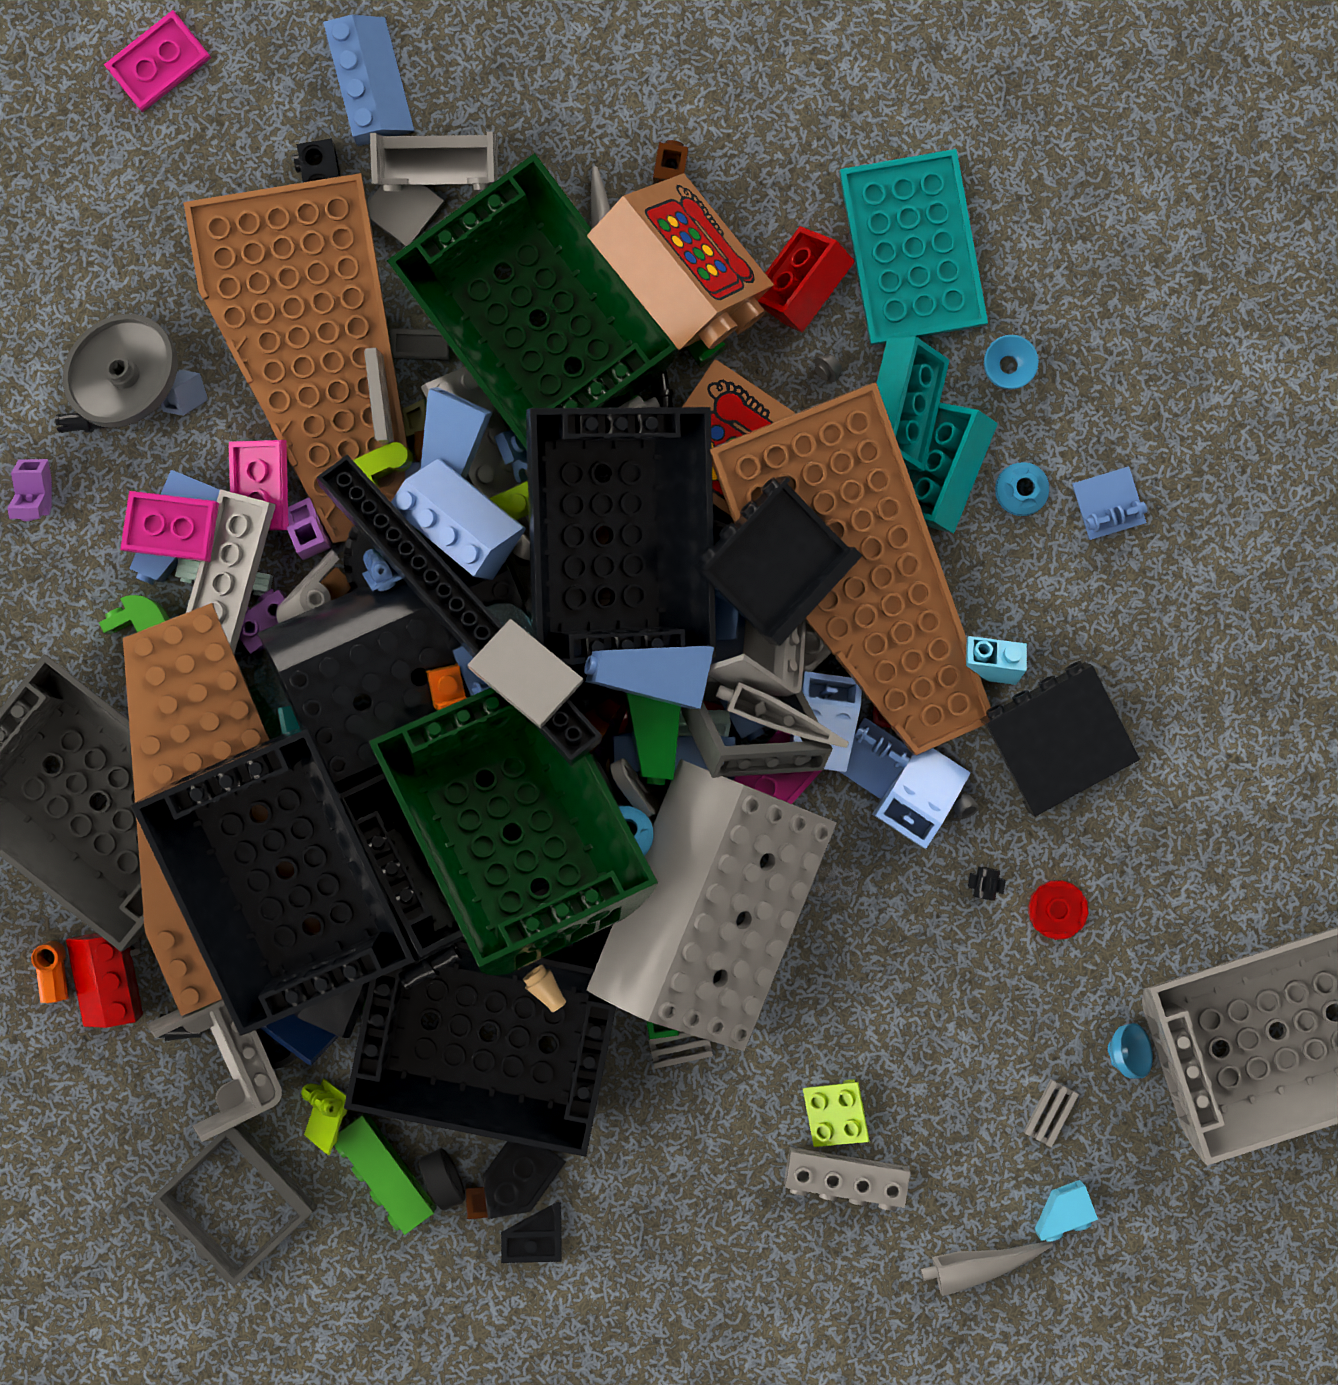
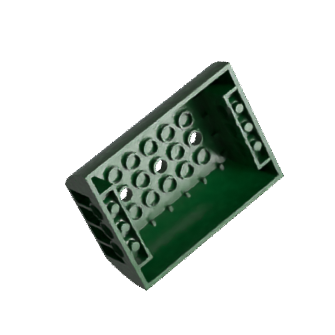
(555, 271)
(566, 821)

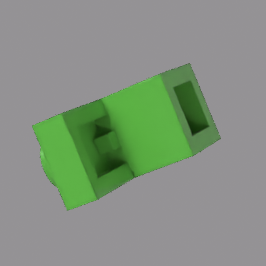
(138, 611)

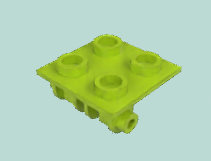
(326, 1114)
(836, 1114)

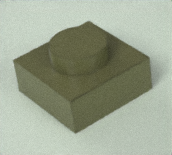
(414, 418)

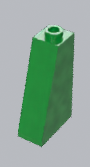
(654, 736)

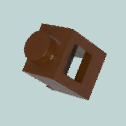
(670, 151)

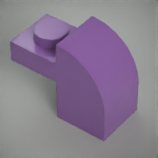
(32, 490)
(307, 530)

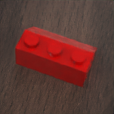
(804, 277)
(104, 982)

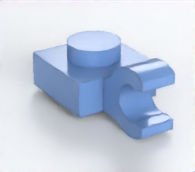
(514, 453)

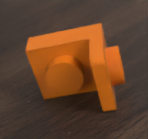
(446, 686)

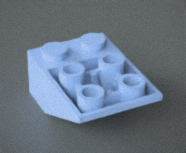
(837, 707)
(922, 796)

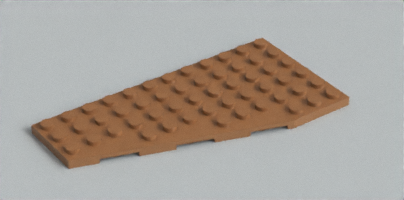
(298, 306)
(893, 609)
(185, 715)

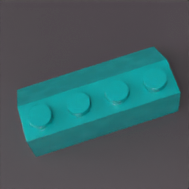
(911, 391)
(952, 464)

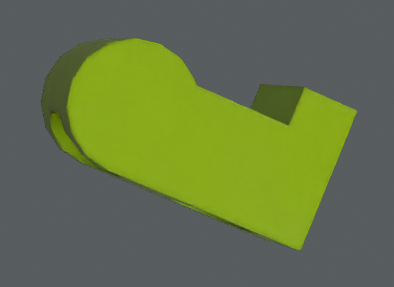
(385, 461)

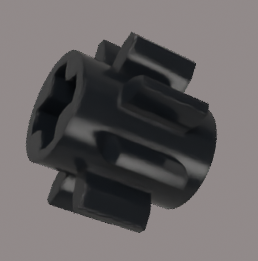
(986, 883)

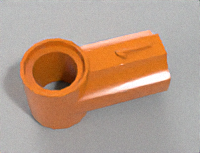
(51, 976)

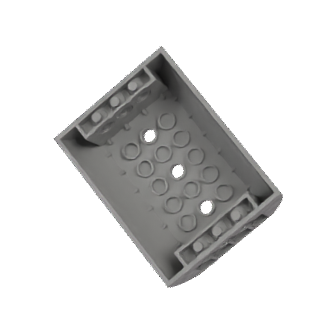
(708, 873)
(1262, 1084)

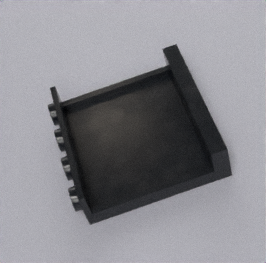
(776, 561)
(1060, 737)

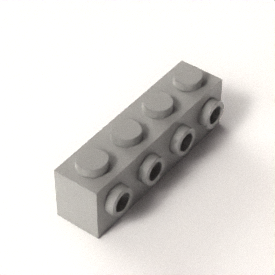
(846, 1178)

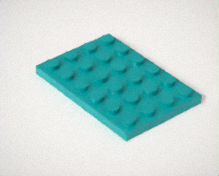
(913, 246)

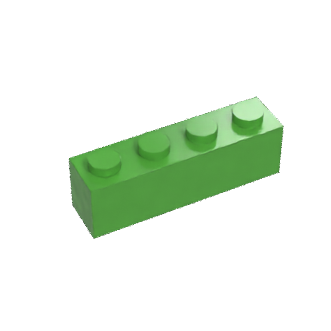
(384, 1173)

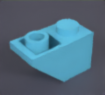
(996, 659)
(1065, 1210)

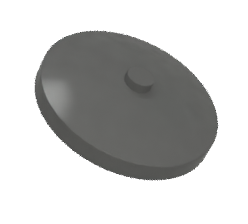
(120, 370)

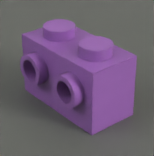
(260, 618)

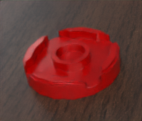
(1051, 903)

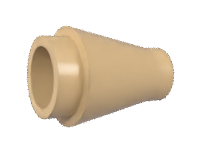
(544, 987)

